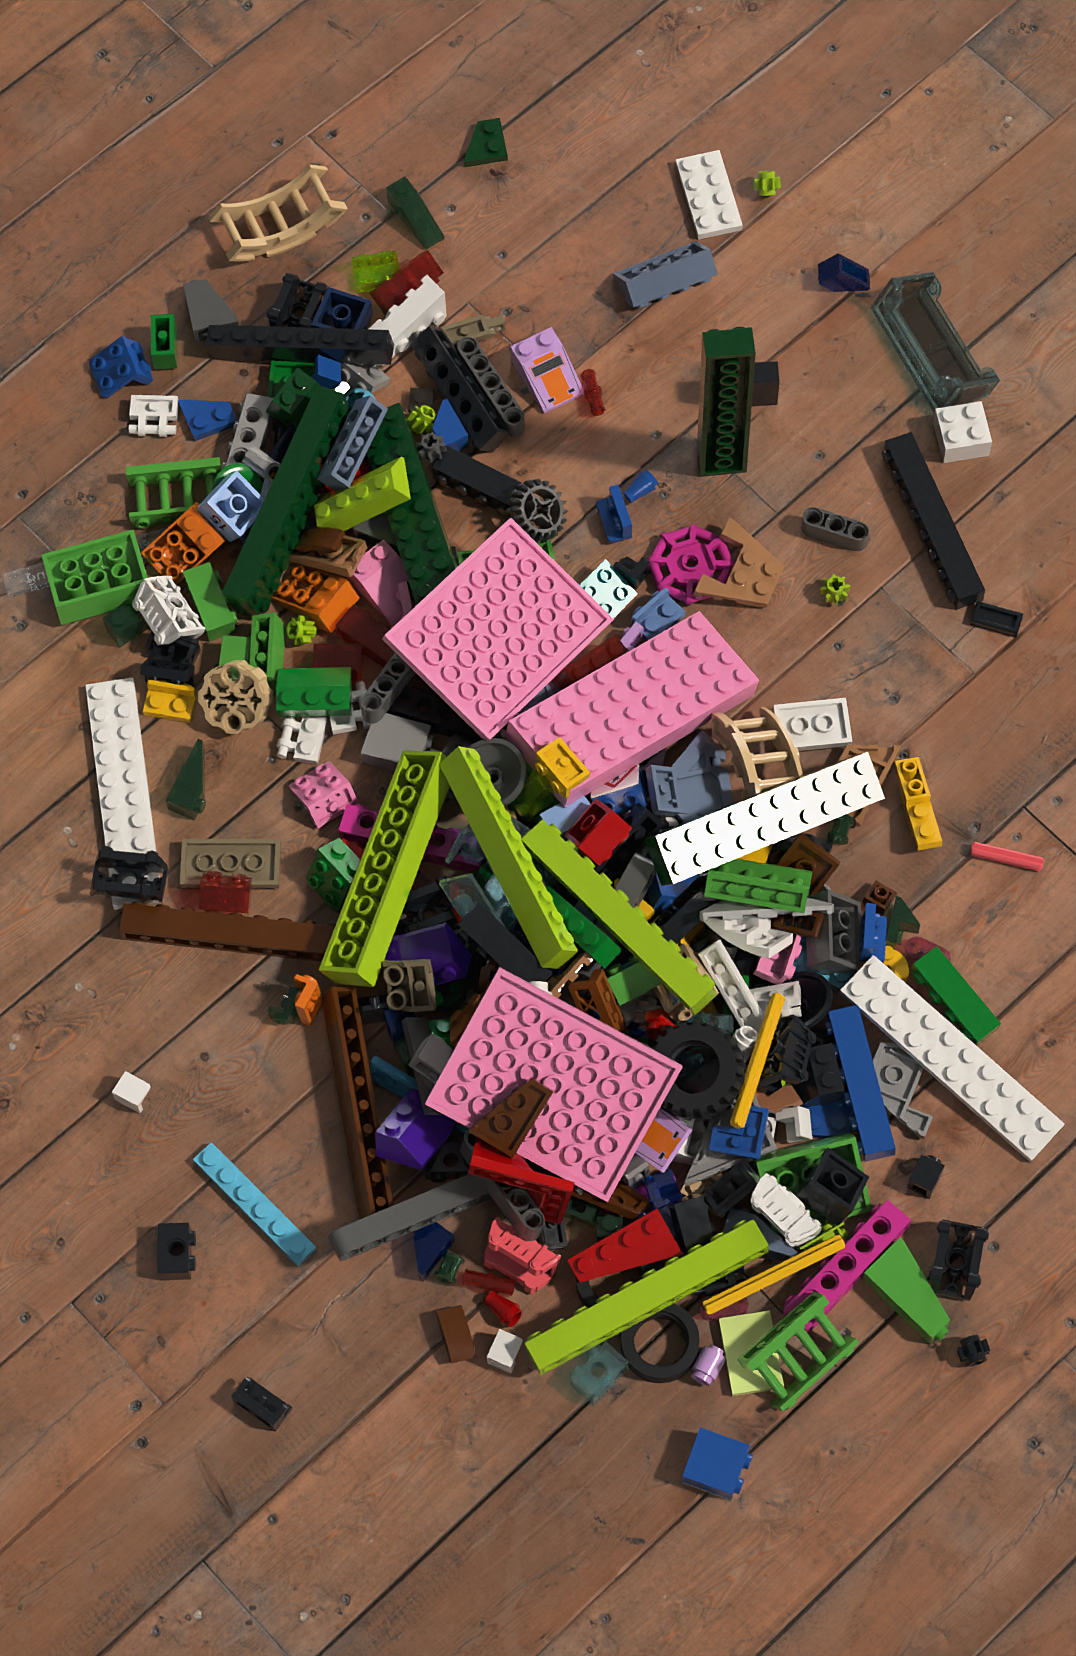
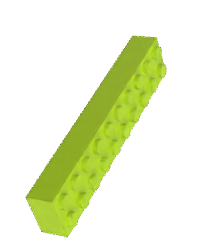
(386, 870)

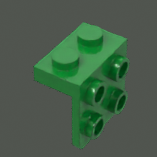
(333, 872)

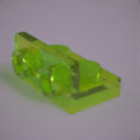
(374, 269)

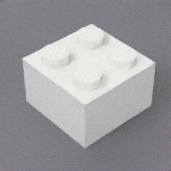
(962, 432)

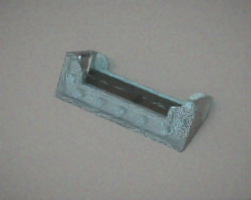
(930, 342)

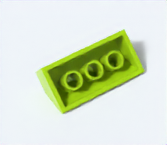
(365, 497)

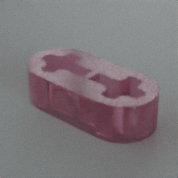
(926, 946)
(725, 1312)

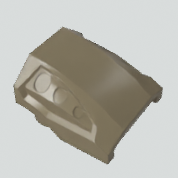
(410, 985)

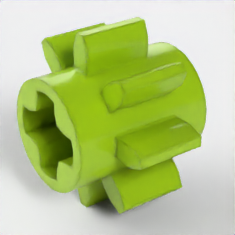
(766, 183)
(422, 419)
(835, 583)
(301, 630)

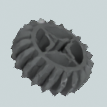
(549, 515)

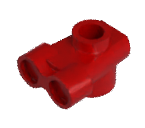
(657, 1023)

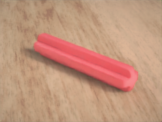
(1007, 856)

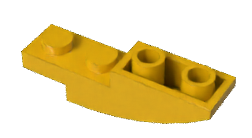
(917, 804)

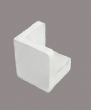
(131, 1091)
(797, 1123)
(504, 1351)

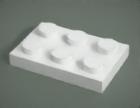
(816, 723)

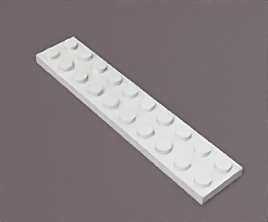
(121, 773)
(952, 1058)

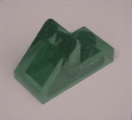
(901, 920)

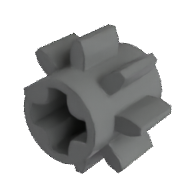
(431, 447)

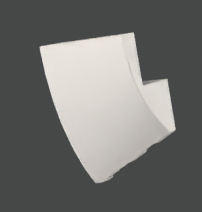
(752, 934)

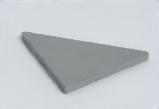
(735, 910)
(711, 1163)

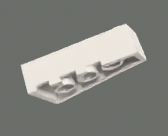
(418, 311)

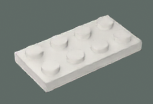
(708, 194)

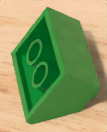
(314, 692)

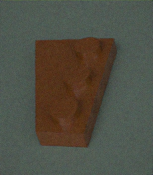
(513, 1117)

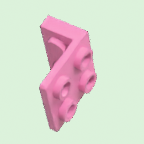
(324, 793)

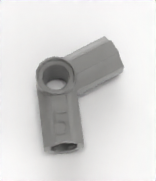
(261, 464)

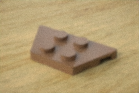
(341, 562)
(882, 761)

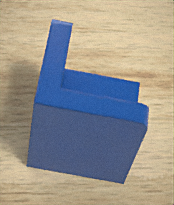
(327, 372)

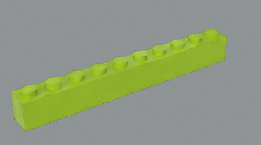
(508, 858)
(619, 917)
(646, 1296)

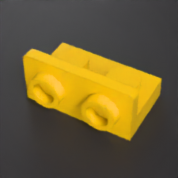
(170, 701)
(561, 767)

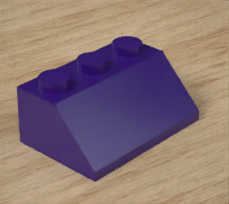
(440, 945)
(410, 1135)

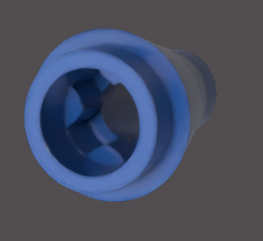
(640, 486)

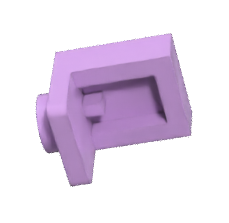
(632, 636)

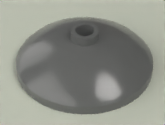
(507, 763)

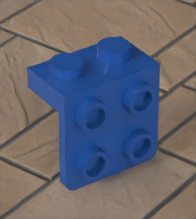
(119, 365)

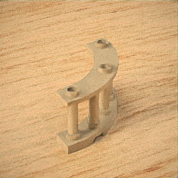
(287, 237)
(744, 762)

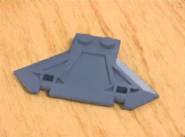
(691, 783)

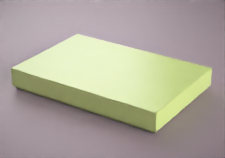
(738, 1336)

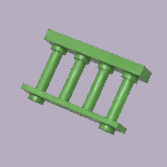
(163, 474)
(760, 884)
(775, 1341)

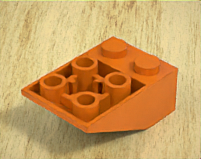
(183, 544)
(316, 595)

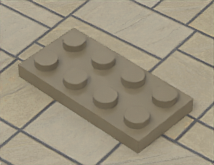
(251, 857)

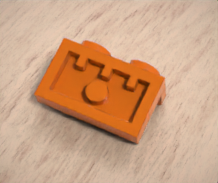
(308, 999)

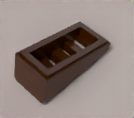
(779, 923)

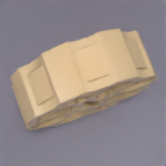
(222, 677)

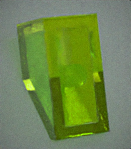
(534, 797)

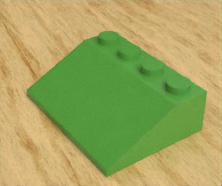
(95, 576)
(795, 1162)

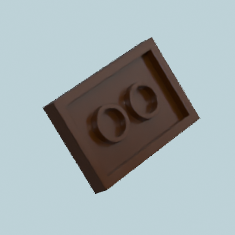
(809, 856)

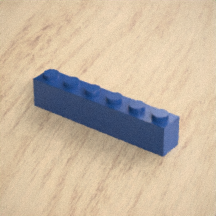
(861, 1083)

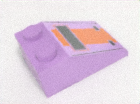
(546, 370)
(663, 1139)

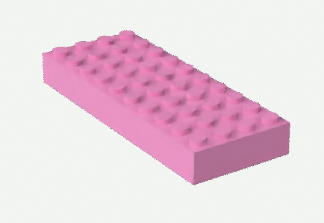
(638, 703)

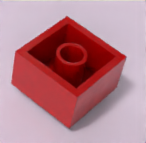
(598, 832)

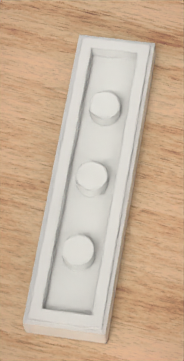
(732, 986)

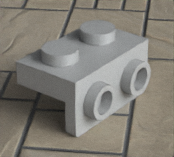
(364, 376)

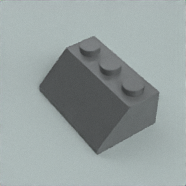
(839, 936)

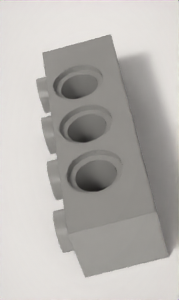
(253, 408)

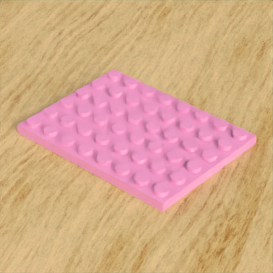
(498, 629)
(600, 1080)

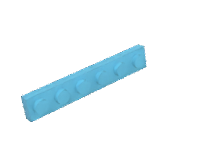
(255, 1204)

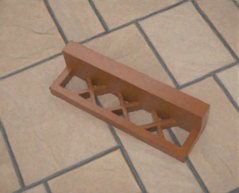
(603, 999)

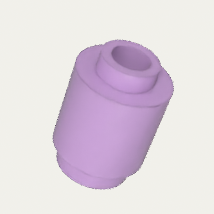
(708, 1365)

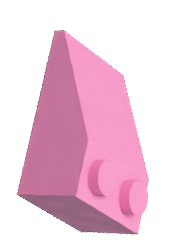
(378, 580)

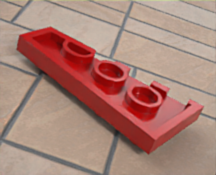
(629, 1247)

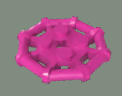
(678, 557)

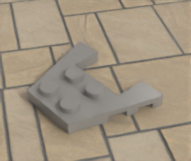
(897, 1081)

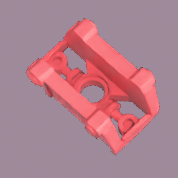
(519, 1259)

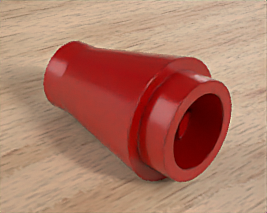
(505, 1310)

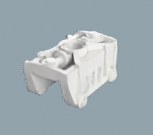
(166, 610)
(784, 1211)

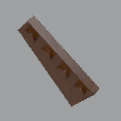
(623, 1200)

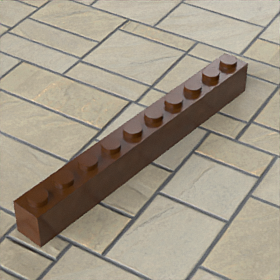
(225, 932)
(356, 1100)

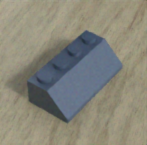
(666, 274)

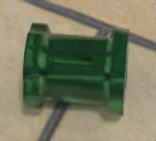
(841, 829)
(449, 1268)

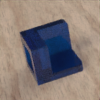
(662, 1188)

